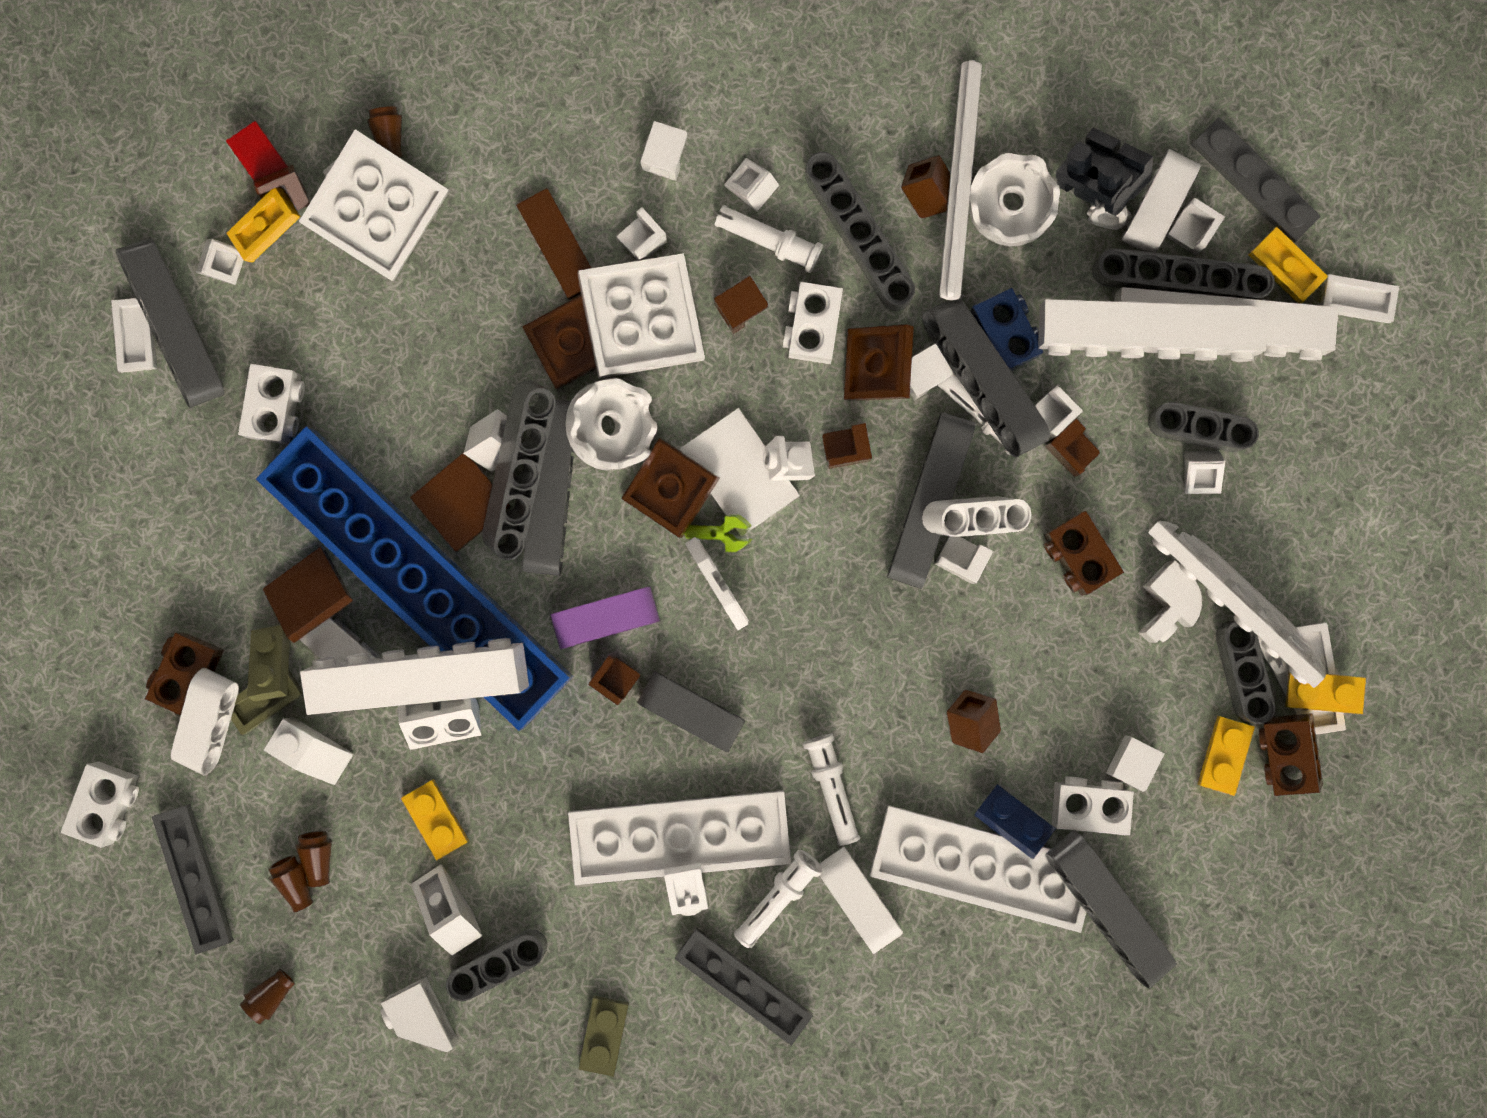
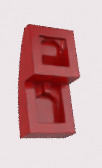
(256, 151)

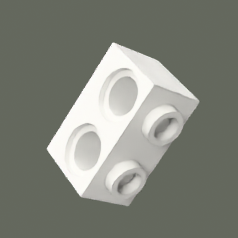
(821, 324)
(260, 404)
(439, 722)
(92, 799)
(1090, 815)

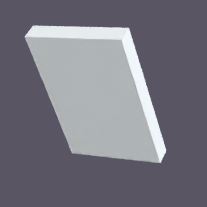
(736, 456)

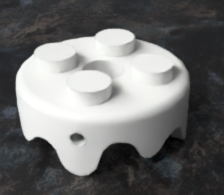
(1018, 175)
(632, 420)

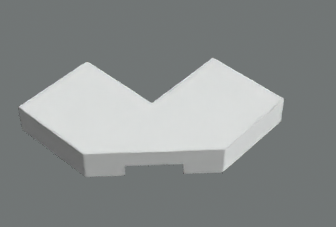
(717, 583)

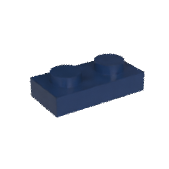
(1015, 821)

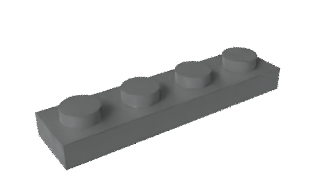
(1255, 180)
(192, 879)
(743, 986)

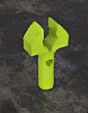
(721, 532)

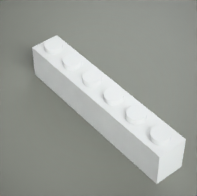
(1290, 326)
(1152, 329)
(414, 678)

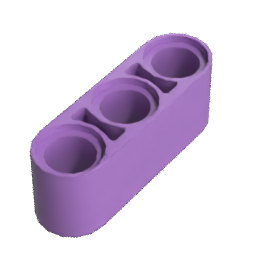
(605, 617)

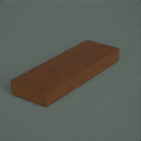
(555, 240)

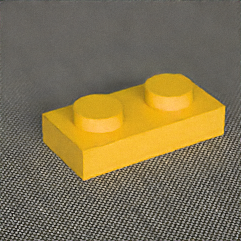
(263, 224)
(1289, 265)
(1332, 694)
(1226, 755)
(435, 819)

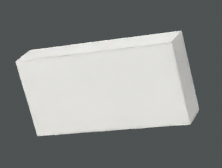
(1360, 298)
(132, 337)

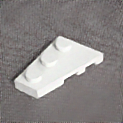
(1320, 644)

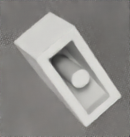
(308, 751)
(445, 911)
(419, 1016)

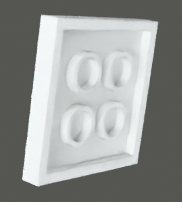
(374, 205)
(641, 315)

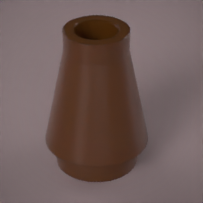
(386, 128)
(315, 856)
(291, 882)
(266, 997)

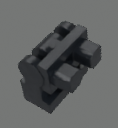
(1105, 172)

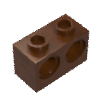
(1090, 548)
(174, 668)
(1302, 754)

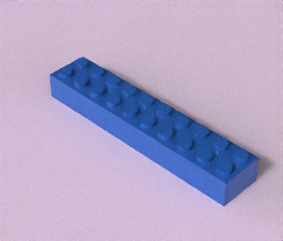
(403, 565)

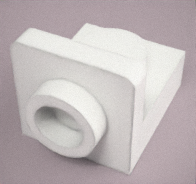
(788, 460)
(686, 889)

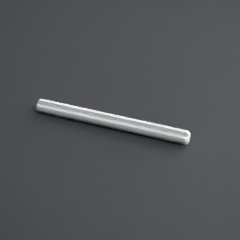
(960, 180)

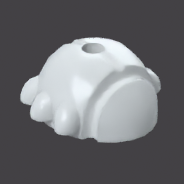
(1101, 218)

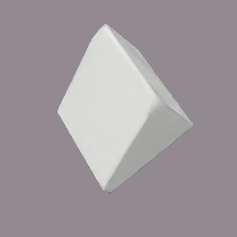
(752, 184)
(220, 261)
(1203, 472)

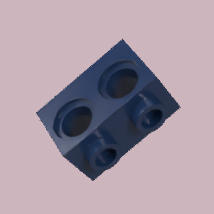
(1017, 327)

